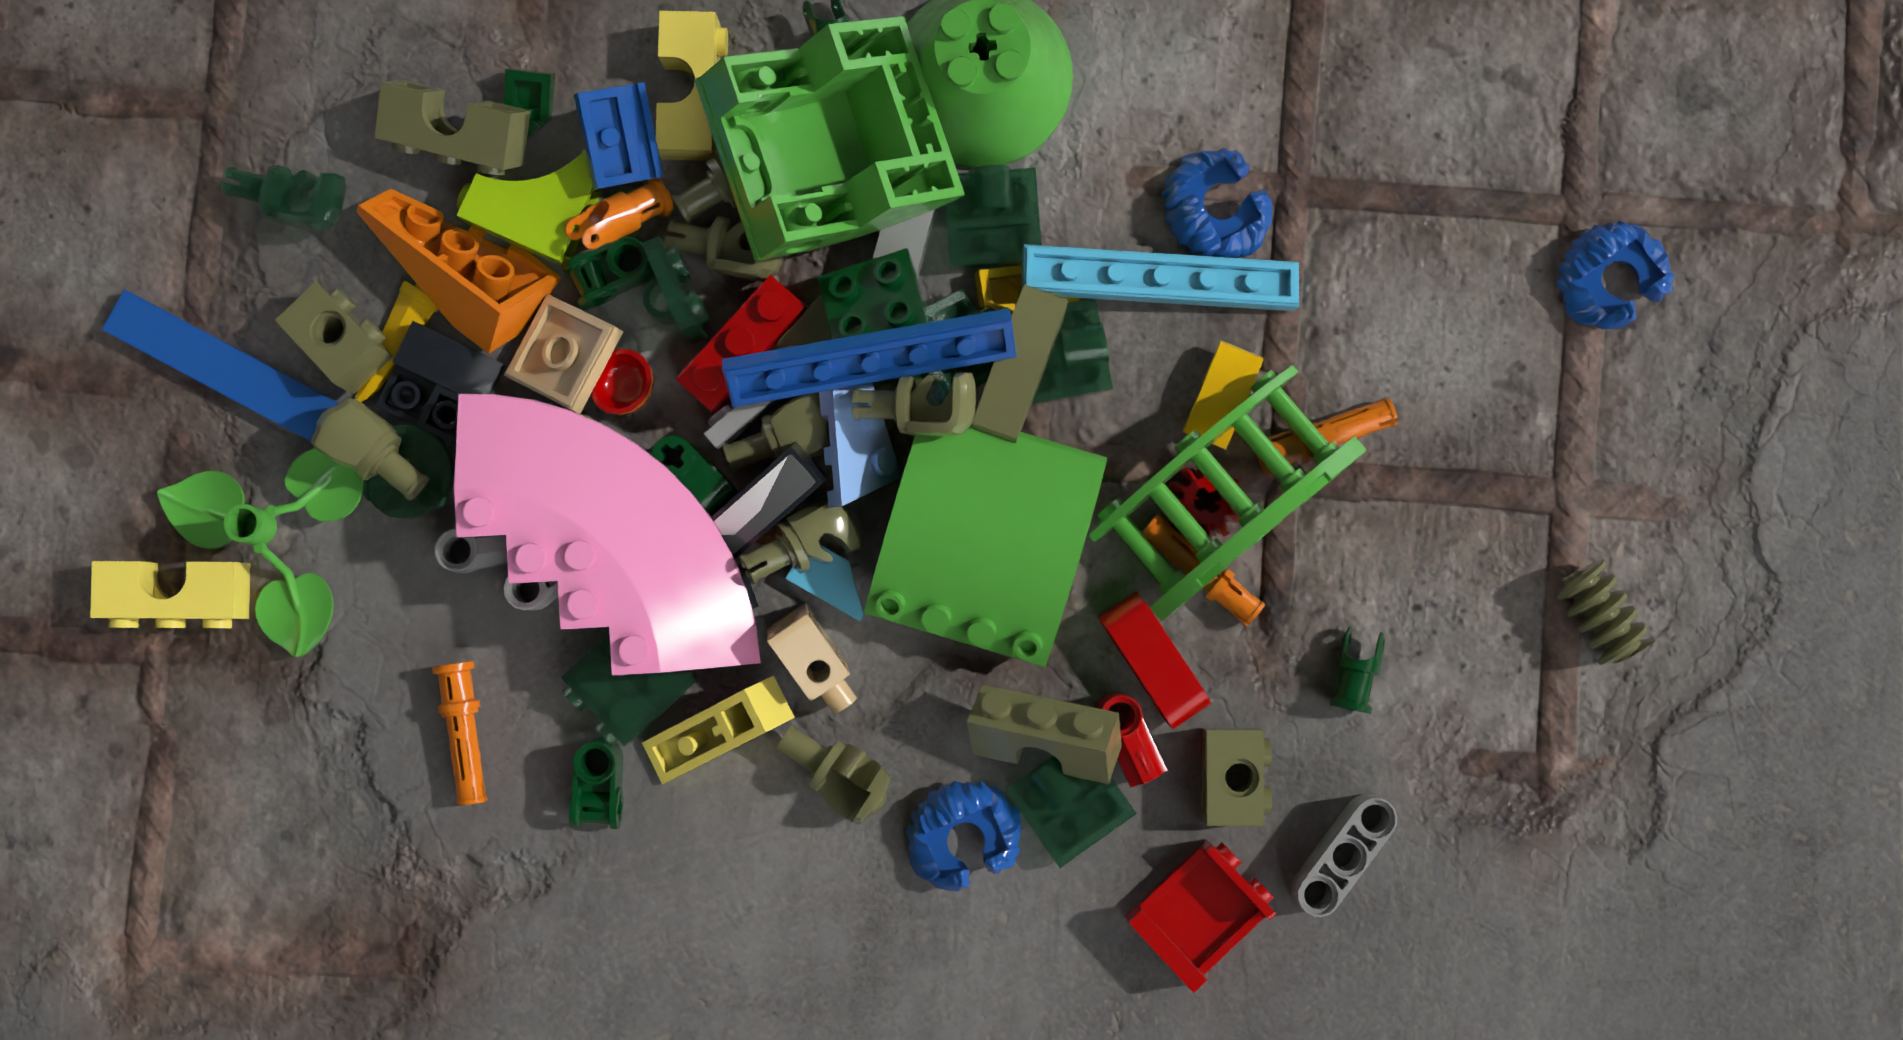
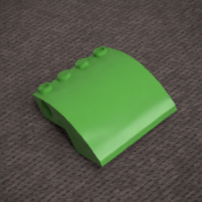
(829, 137)
(986, 540)

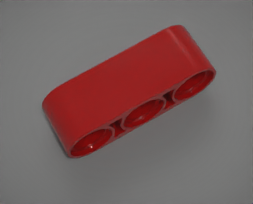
(1154, 660)

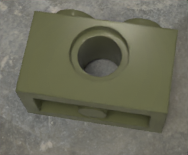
(312, 324)
(1218, 752)

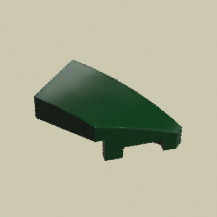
(531, 92)

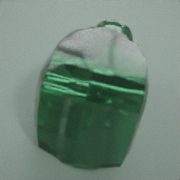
(286, 196)

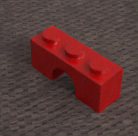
(750, 330)

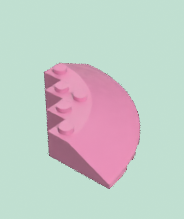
(607, 527)

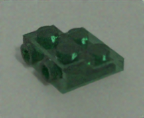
(622, 702)

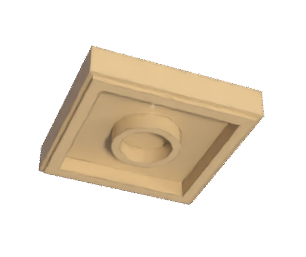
(563, 353)

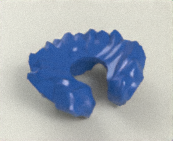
(1191, 222)
(1590, 254)
(956, 805)

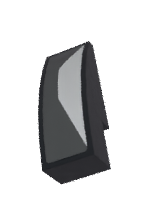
(768, 499)

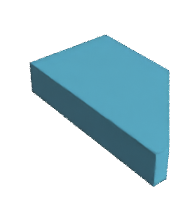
(831, 583)

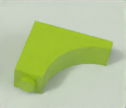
(532, 210)

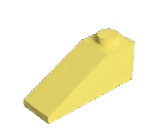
(718, 729)

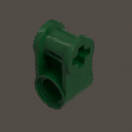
(600, 273)
(697, 473)
(594, 794)

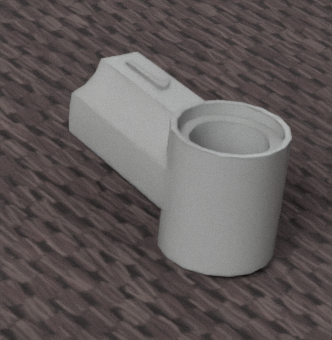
(485, 552)

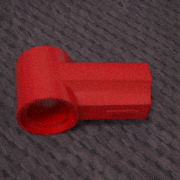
(1138, 753)

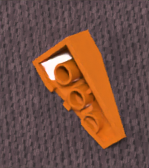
(473, 282)

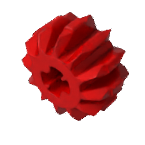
(1203, 517)

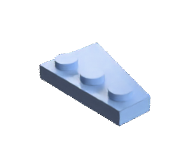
(858, 449)

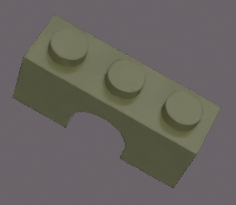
(415, 120)
(1077, 735)

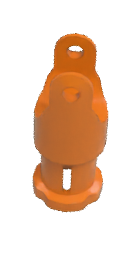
(620, 214)

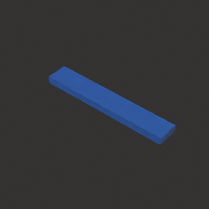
(869, 357)
(217, 364)

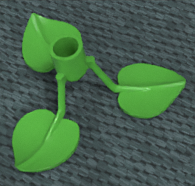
(213, 512)

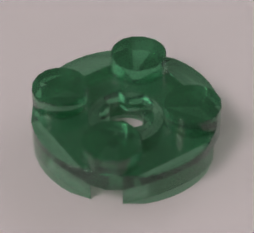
(431, 459)

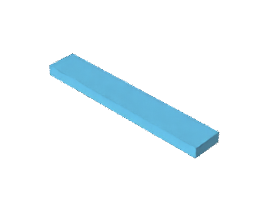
(1161, 277)

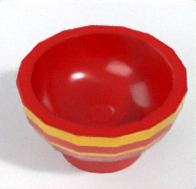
(624, 383)

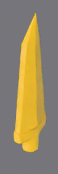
(410, 306)

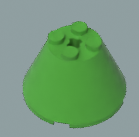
(993, 75)

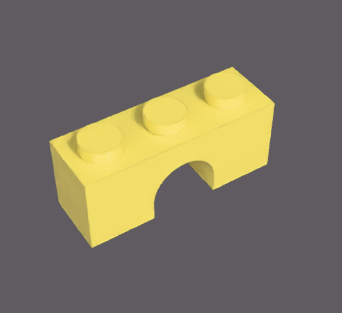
(692, 44)
(132, 591)

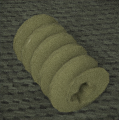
(1603, 614)

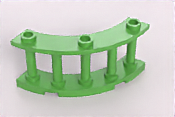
(1253, 518)

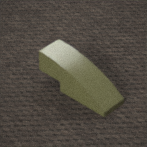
(1016, 380)

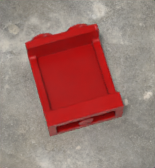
(1200, 912)

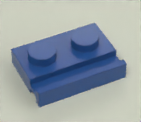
(618, 135)

